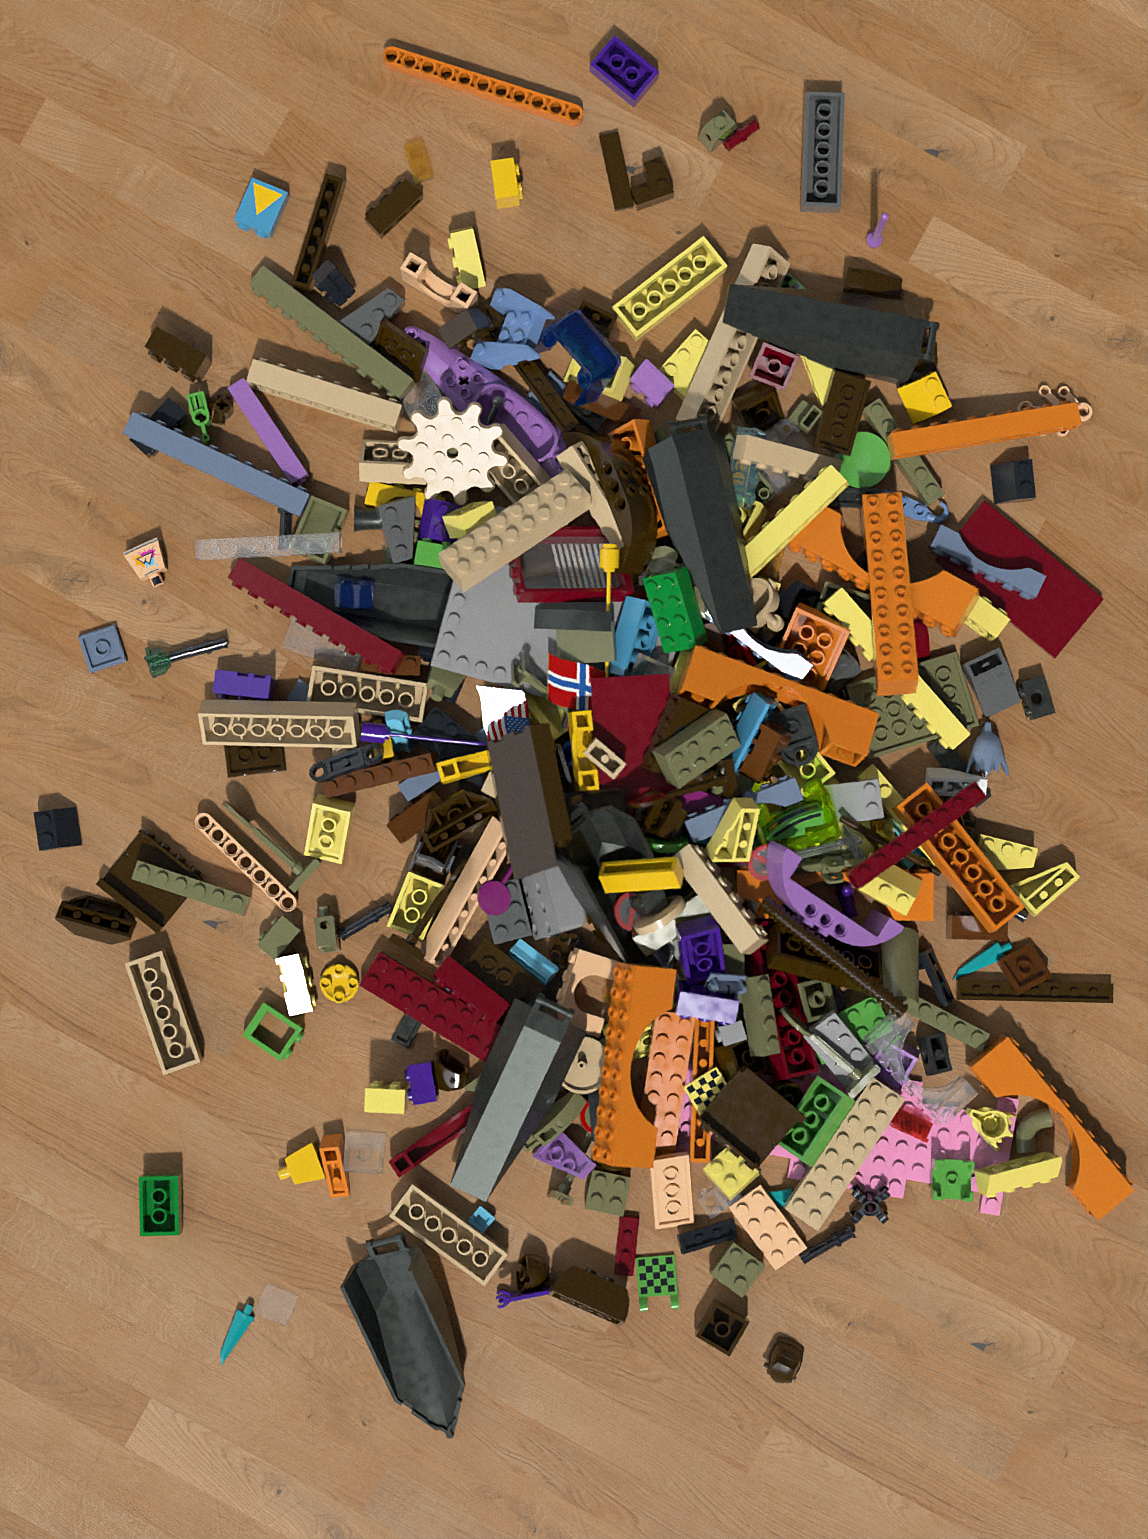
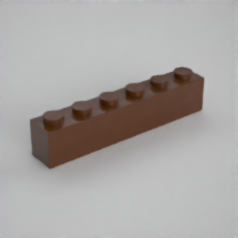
(382, 774)

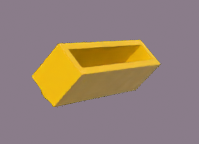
(641, 875)

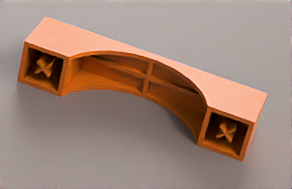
(890, 594)
(938, 601)
(839, 725)
(758, 890)
(637, 999)
(1093, 1176)

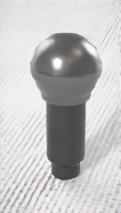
(497, 403)

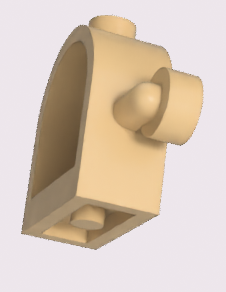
(766, 604)

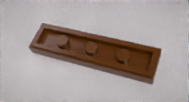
(604, 405)

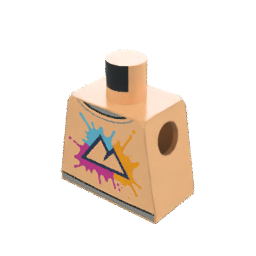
(148, 561)

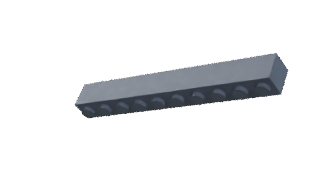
(216, 464)

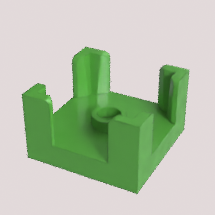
(951, 1179)

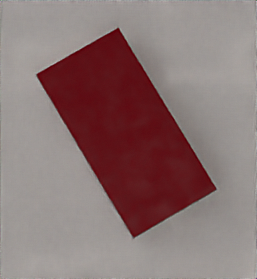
(1063, 599)
(624, 721)

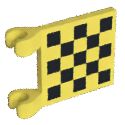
(705, 1089)

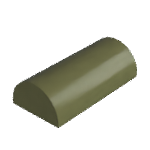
(901, 966)

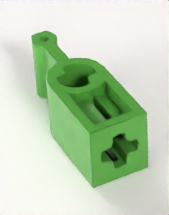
(196, 413)

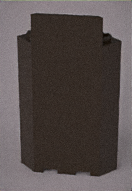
(529, 798)

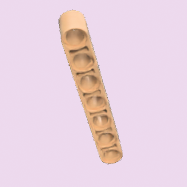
(237, 859)

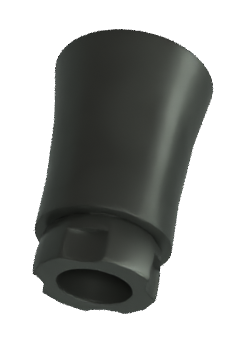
(365, 519)

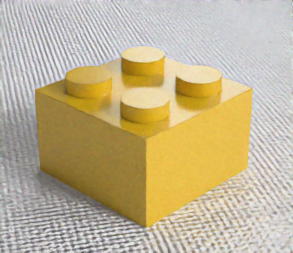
(505, 178)

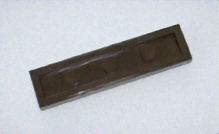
(616, 171)

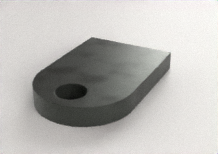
(802, 736)

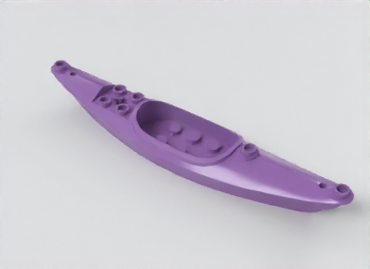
(521, 417)

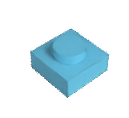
(481, 1219)

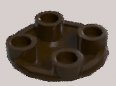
(562, 945)

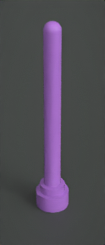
(874, 238)

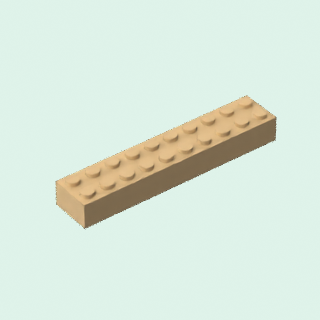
(729, 347)

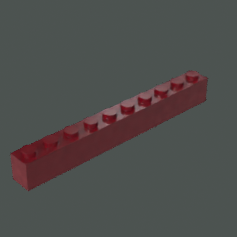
(316, 616)

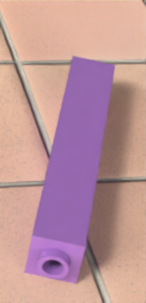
(268, 432)

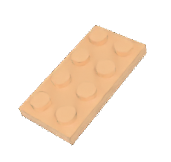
(671, 1190)
(768, 1227)

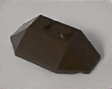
(456, 817)
(96, 919)

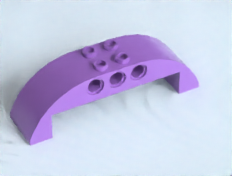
(816, 913)

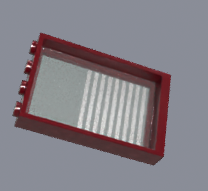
(567, 569)

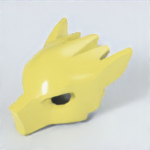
(991, 1124)

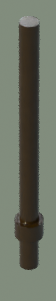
(922, 863)

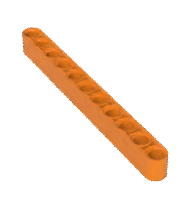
(476, 79)

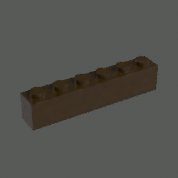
(318, 233)

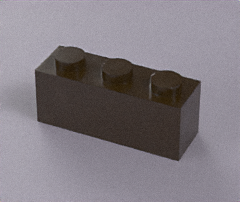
(393, 208)

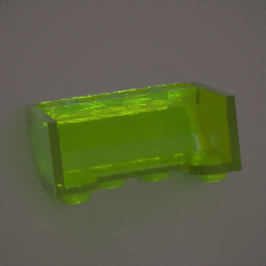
(815, 835)

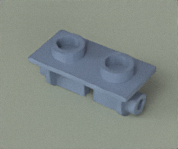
(723, 982)

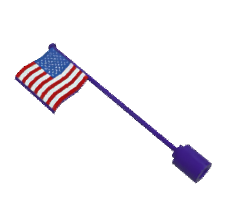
(502, 713)

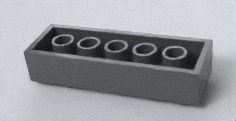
(822, 152)

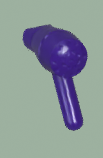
(846, 898)

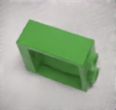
(256, 1021)

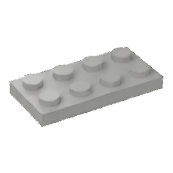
(841, 1039)

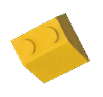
(924, 397)

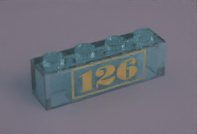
(745, 476)

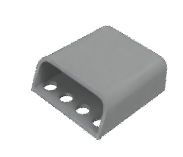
(550, 904)

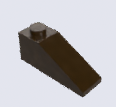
(871, 283)

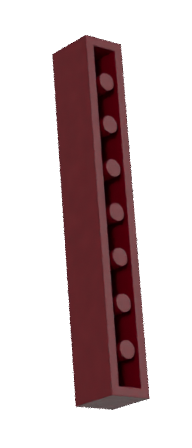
(915, 835)

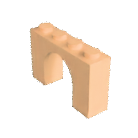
(417, 274)
(581, 965)

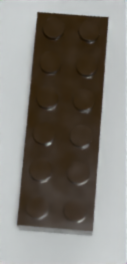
(793, 957)

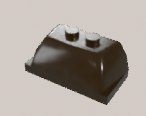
(592, 1294)

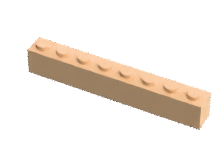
(464, 895)

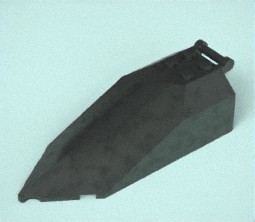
(600, 838)
(407, 1330)

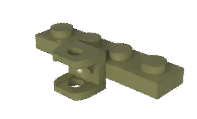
(829, 864)

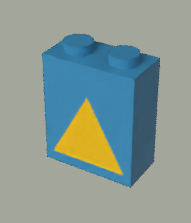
(261, 208)

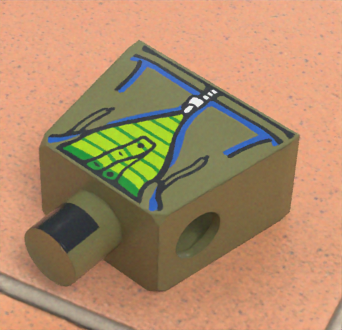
(718, 129)

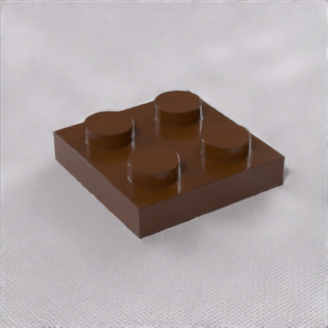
(1024, 968)

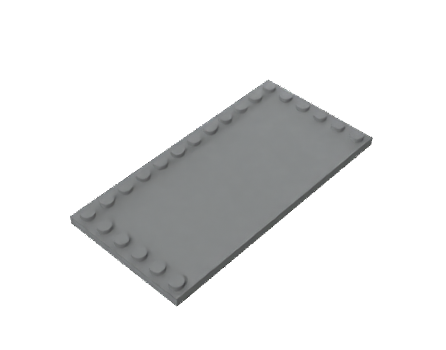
(490, 630)

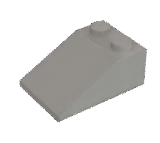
(857, 799)

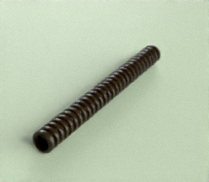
(833, 957)

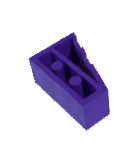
(243, 686)

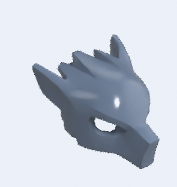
(987, 752)

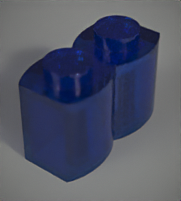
(354, 596)

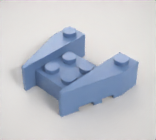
(518, 334)

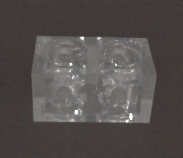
(721, 1204)

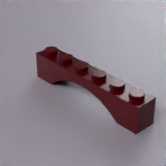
(430, 1143)

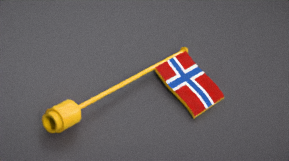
(568, 680)

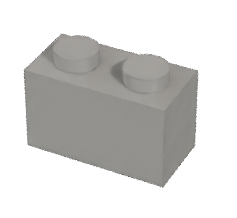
(730, 1033)

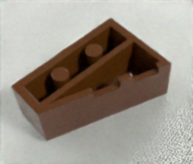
(765, 752)
(414, 818)
(970, 928)

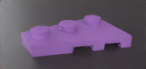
(565, 1156)

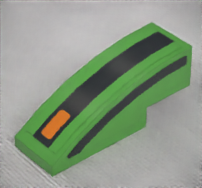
(794, 822)

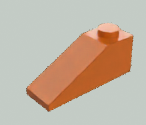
(332, 1156)

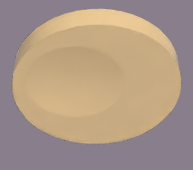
(655, 920)
(586, 1068)

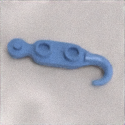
(919, 512)

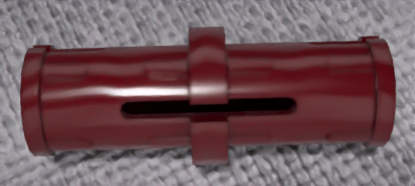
(740, 135)

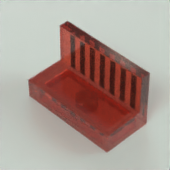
(911, 1125)

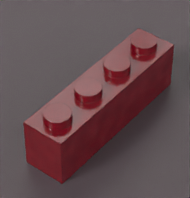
(471, 991)

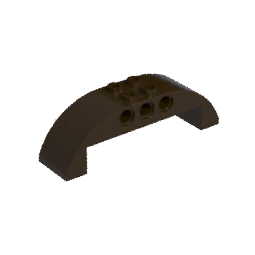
(626, 495)

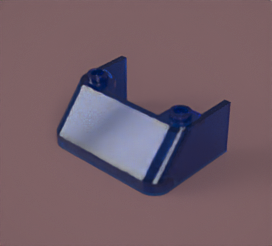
(587, 347)

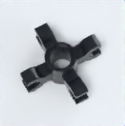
(869, 1197)

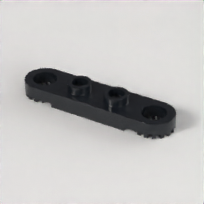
(346, 763)

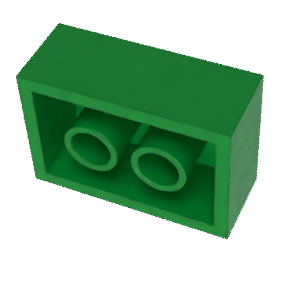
(160, 1204)

